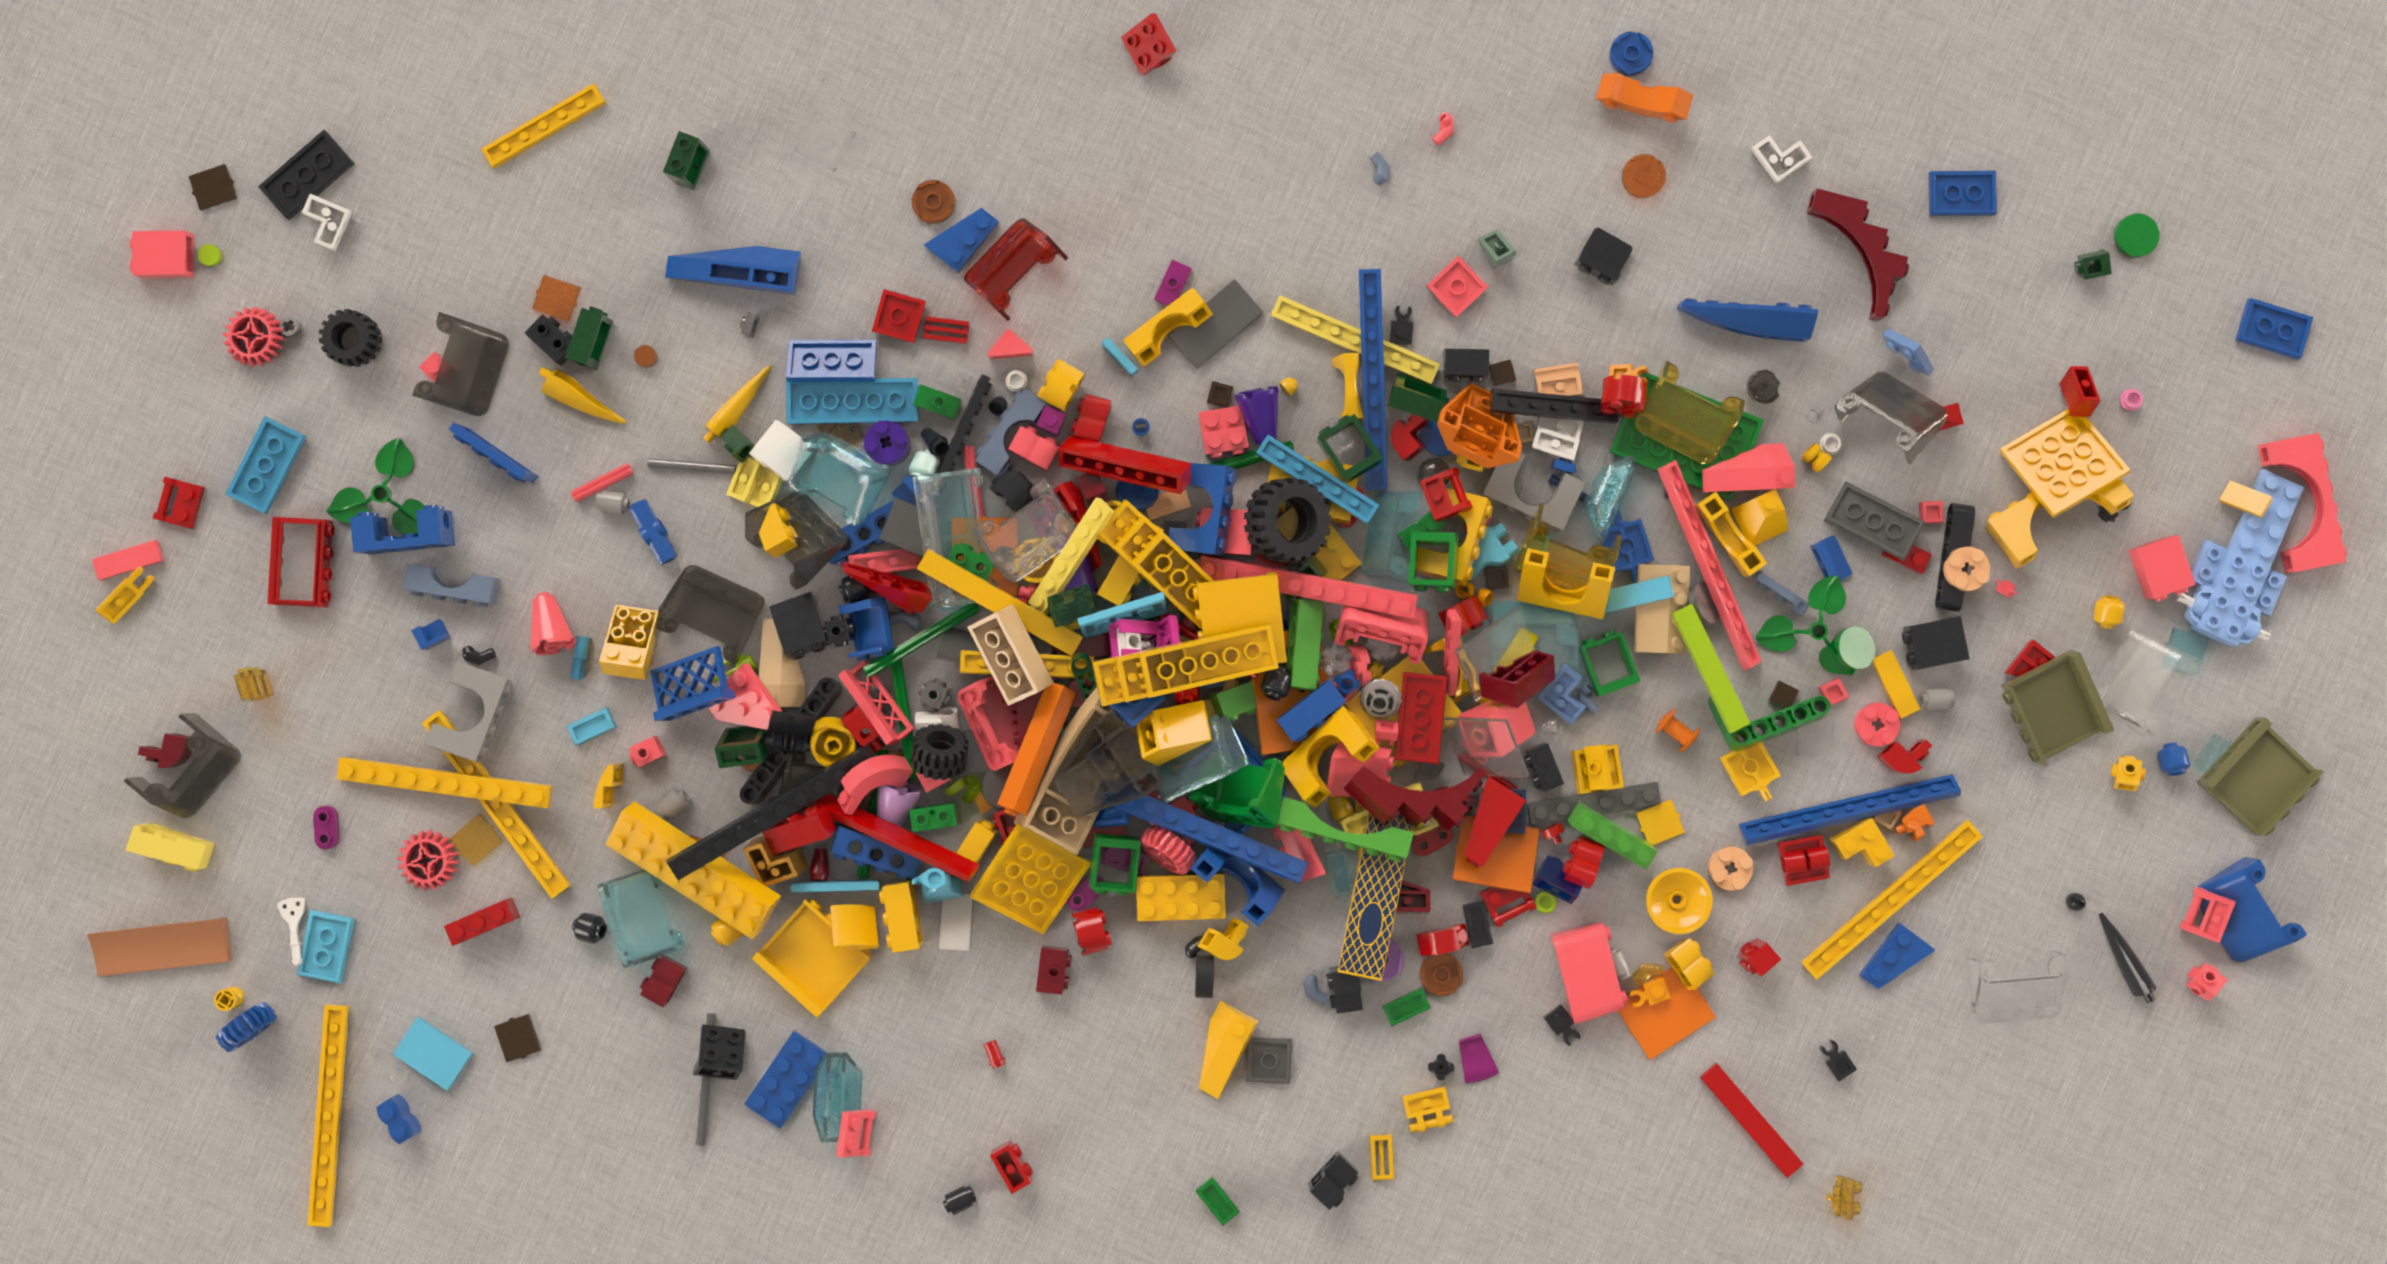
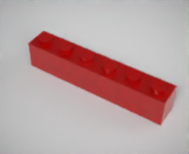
(1125, 464)

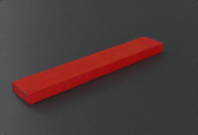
(1751, 1120)

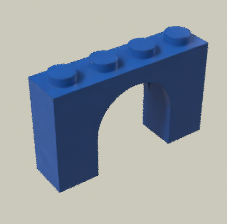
(1211, 537)
(1260, 887)

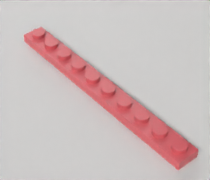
(1709, 565)
(1316, 586)

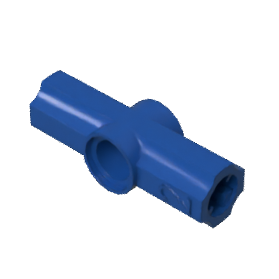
(653, 532)

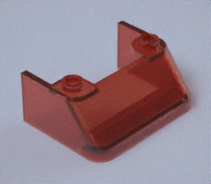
(1009, 261)

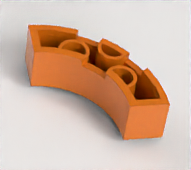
(1655, 102)

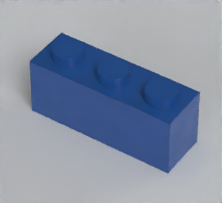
(1310, 711)

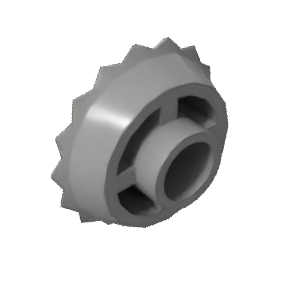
(1380, 698)

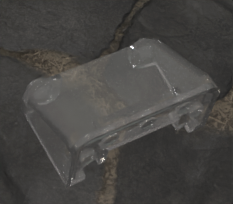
(1028, 535)

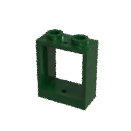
(683, 156)
(589, 337)
(1417, 397)
(1361, 467)
(743, 742)

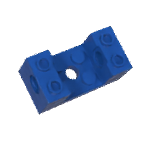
(372, 536)

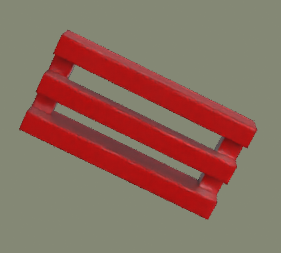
(927, 327)

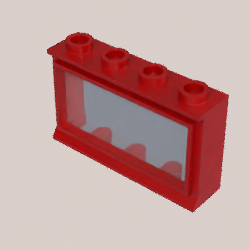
(300, 562)

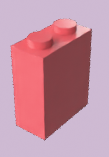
(162, 254)
(2162, 568)

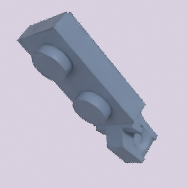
(1781, 593)

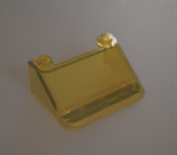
(1686, 419)

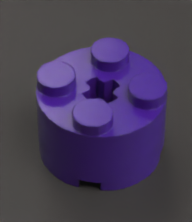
(884, 431)

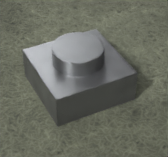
(749, 324)

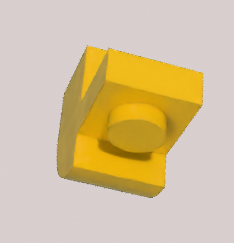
(1224, 945)

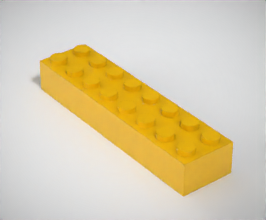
(715, 886)

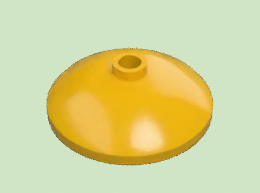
(1694, 901)

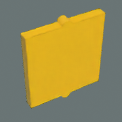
(1660, 822)

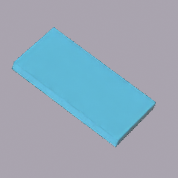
(1135, 610)

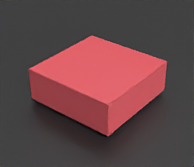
(1931, 512)
(1834, 691)

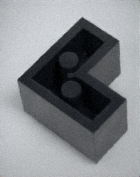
(1346, 991)
(1332, 1179)

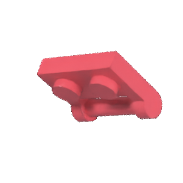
(2215, 917)
(851, 1131)

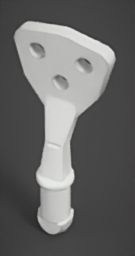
(293, 921)

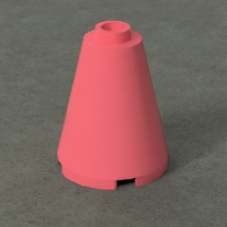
(549, 626)

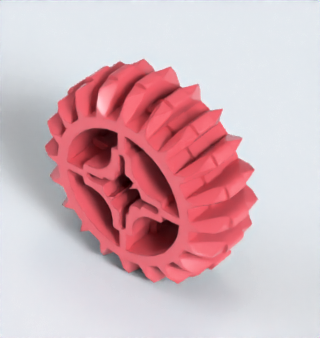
(253, 319)
(1167, 850)
(425, 851)

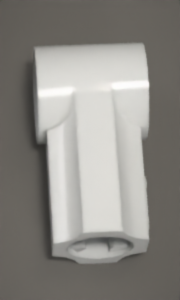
(944, 716)

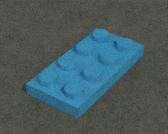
(266, 465)

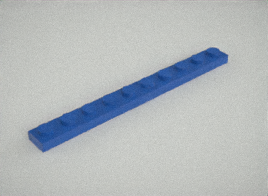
(1373, 372)
(1849, 809)
(1216, 837)

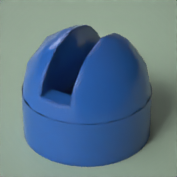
(1142, 430)

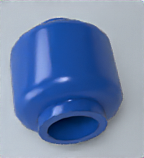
(2173, 759)

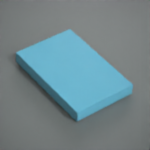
(326, 946)
(433, 1053)

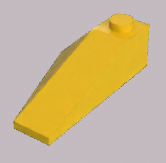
(1225, 1044)

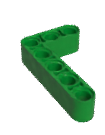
(1768, 725)

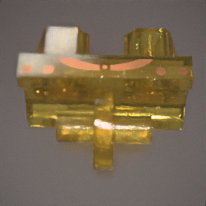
(1843, 1197)

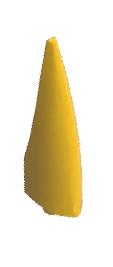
(569, 392)
(735, 407)

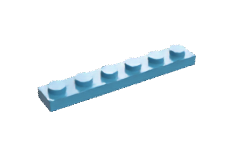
(1329, 485)

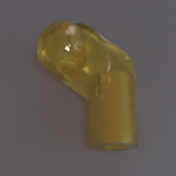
(1643, 972)

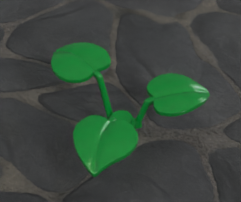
(392, 460)
(1824, 596)

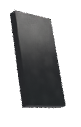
(306, 173)

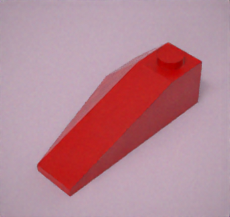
(1075, 504)
(904, 592)

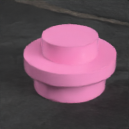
(2131, 399)

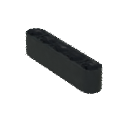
(1956, 535)

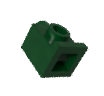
(2100, 267)
(737, 443)

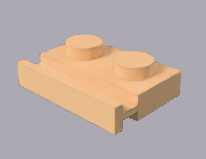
(1559, 380)

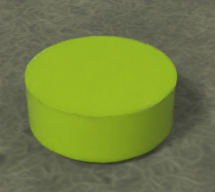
(210, 255)
(955, 787)
(1545, 902)

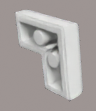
(1780, 164)
(333, 219)

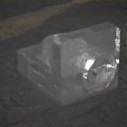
(1341, 440)

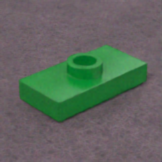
(936, 401)
(1406, 1006)
(1217, 1200)

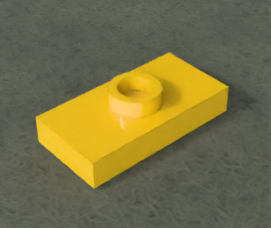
(1598, 767)

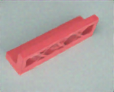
(871, 709)

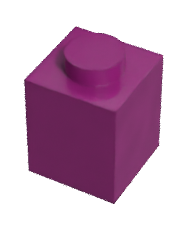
(1051, 420)

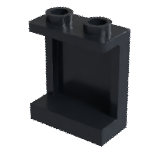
(799, 626)
(1935, 643)

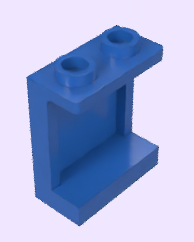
(871, 626)

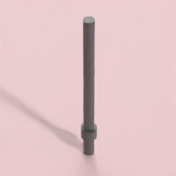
(704, 1097)

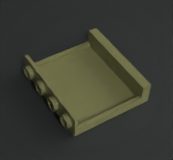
(2056, 706)
(2260, 778)

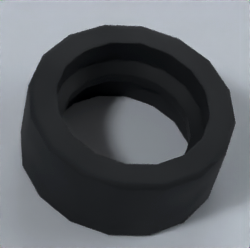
(1204, 976)

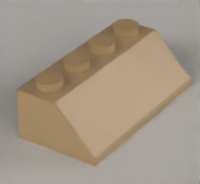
(1654, 624)
(1010, 655)

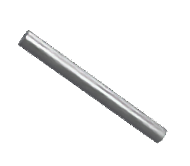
(694, 466)

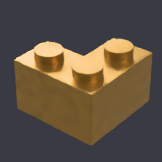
(774, 868)

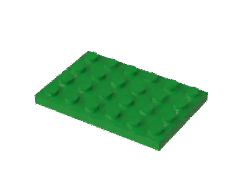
(1654, 454)

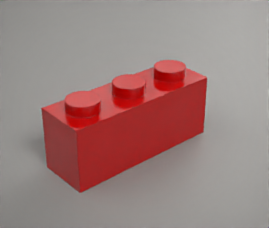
(800, 829)
(482, 921)

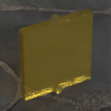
(476, 839)

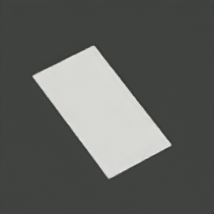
(956, 923)

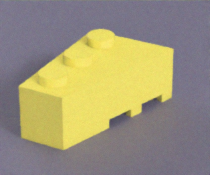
(170, 846)

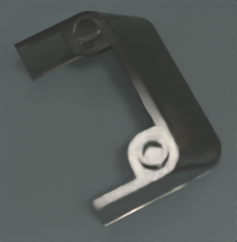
(200, 779)

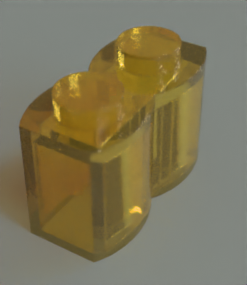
(253, 684)

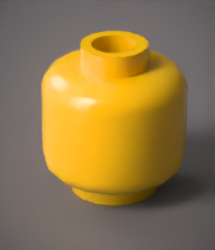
(2109, 611)
(724, 933)

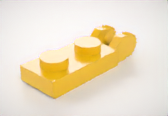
(123, 596)

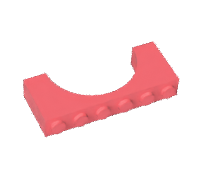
(2323, 542)

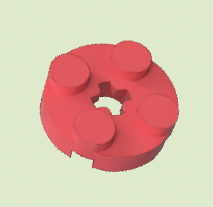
(1359, 663)
(1888, 718)

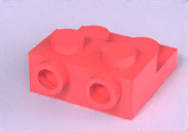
(1223, 432)

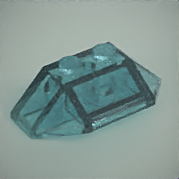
(1608, 494)
(835, 1090)

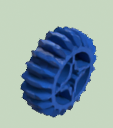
(246, 1027)

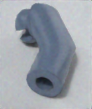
(1584, 696)

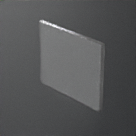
(1494, 647)
(1486, 746)

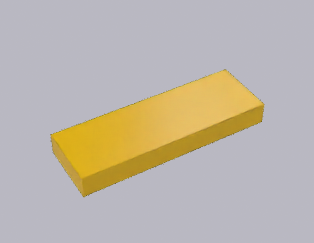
(1895, 684)

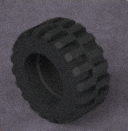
(1312, 519)

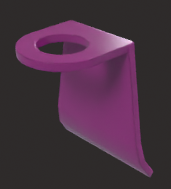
(1476, 1059)

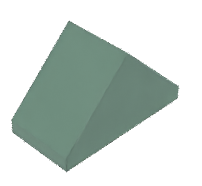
(1497, 248)

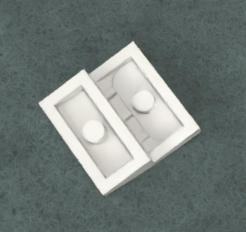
(1557, 437)
(777, 449)

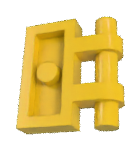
(1424, 1103)

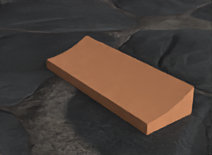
(161, 946)

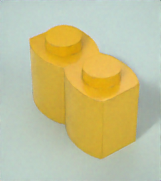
(1689, 964)

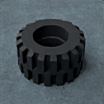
(333, 333)
(939, 752)

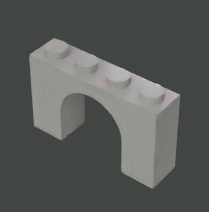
(1556, 509)
(472, 743)

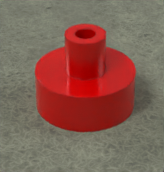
(1553, 832)

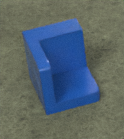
(431, 635)

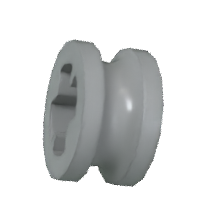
(297, 329)

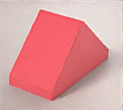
(1009, 346)

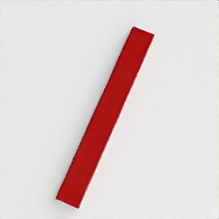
(901, 839)

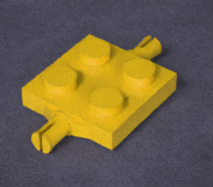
(1750, 769)

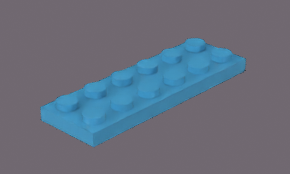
(852, 401)

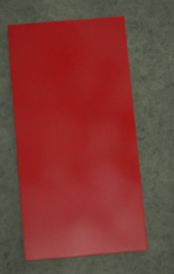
(1421, 718)

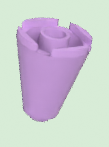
(895, 802)

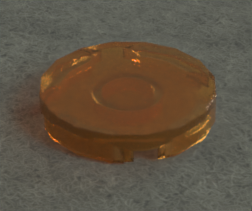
(1643, 176)

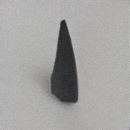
(2128, 962)

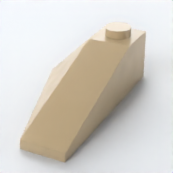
(777, 672)

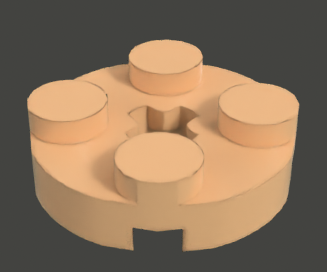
(1956, 561)
(1736, 879)

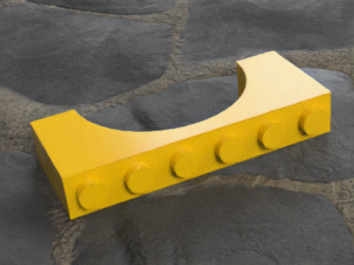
(2012, 526)

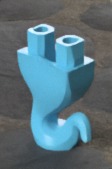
(1492, 551)
(938, 885)

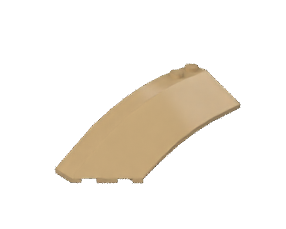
(1050, 811)

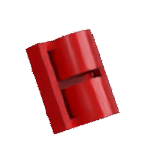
(1149, 44)
(1804, 860)

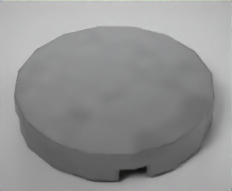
(1703, 603)

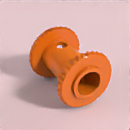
(1677, 730)

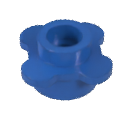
(1343, 686)

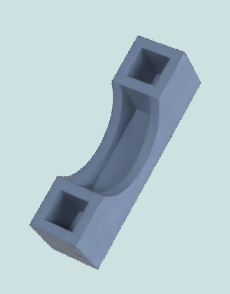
(1026, 408)
(425, 580)

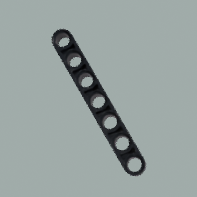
(775, 771)

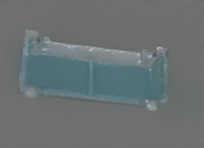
(947, 516)

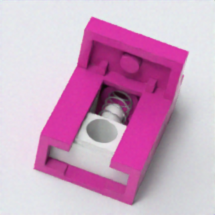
(1136, 635)

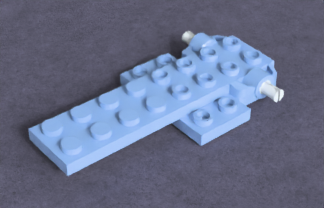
(2238, 580)

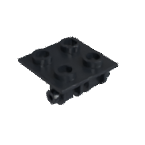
(790, 730)

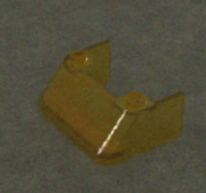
(1565, 565)

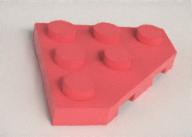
(751, 702)

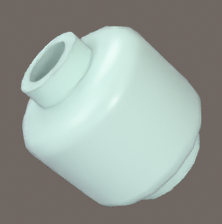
(924, 464)

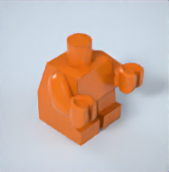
(1914, 822)

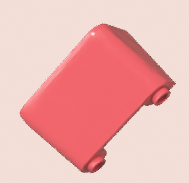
(1385, 627)
(990, 722)
(1588, 971)

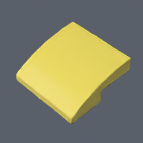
(754, 483)

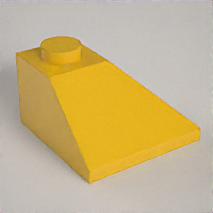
(1761, 517)

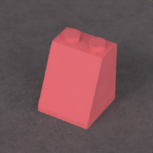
(1236, 536)
(1518, 718)
(1345, 766)

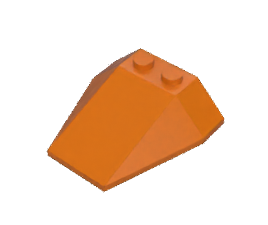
(1476, 432)

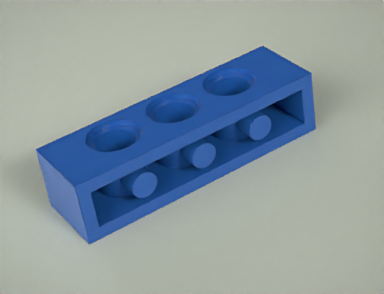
(853, 534)
(845, 836)

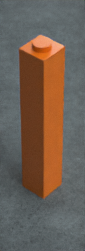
(1036, 749)

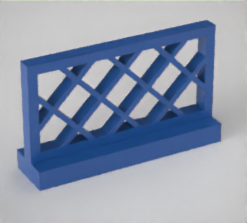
(690, 703)

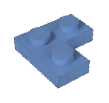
(1911, 350)
(1557, 694)

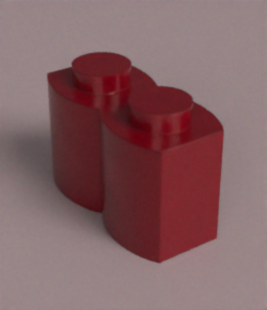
(663, 980)

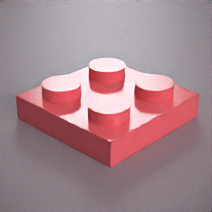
(1457, 286)

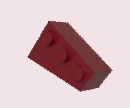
(1518, 681)
(1413, 899)

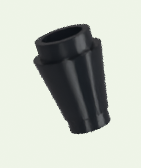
(935, 442)

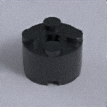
(1013, 487)

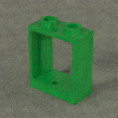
(1433, 538)
(1630, 679)
(935, 816)
(1115, 841)

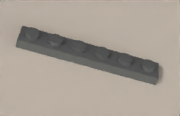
(1600, 801)

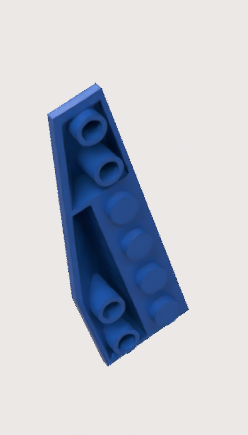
(743, 267)
(1755, 320)

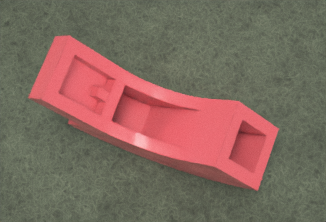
(870, 774)

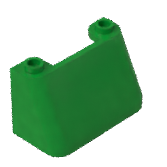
(1246, 796)

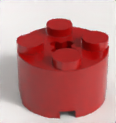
(1623, 395)
(1090, 931)

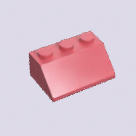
(1300, 848)

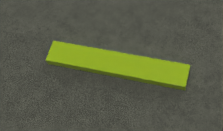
(1710, 668)

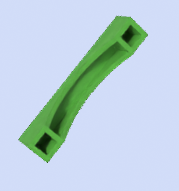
(1390, 842)

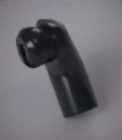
(1192, 947)

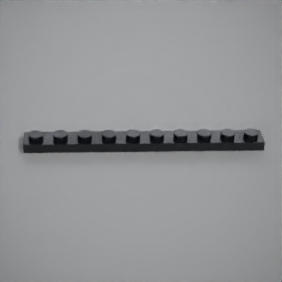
(763, 816)

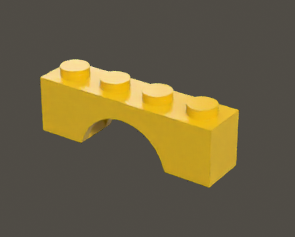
(1185, 311)
(1737, 547)

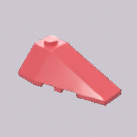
(1758, 469)

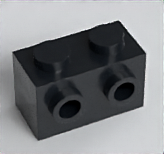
(550, 338)
(1465, 364)
(1543, 767)

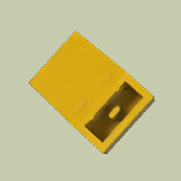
(628, 660)
(1173, 732)

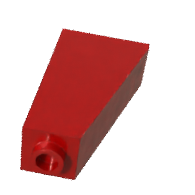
(1493, 817)

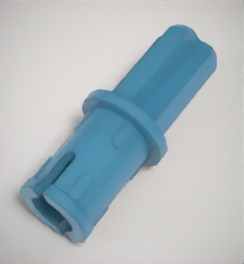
(580, 658)

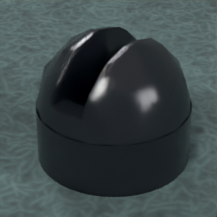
(998, 405)
(2074, 906)

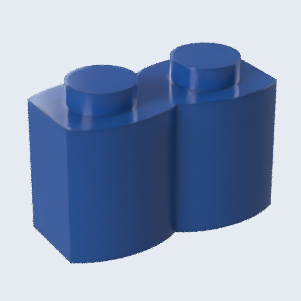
(397, 1115)

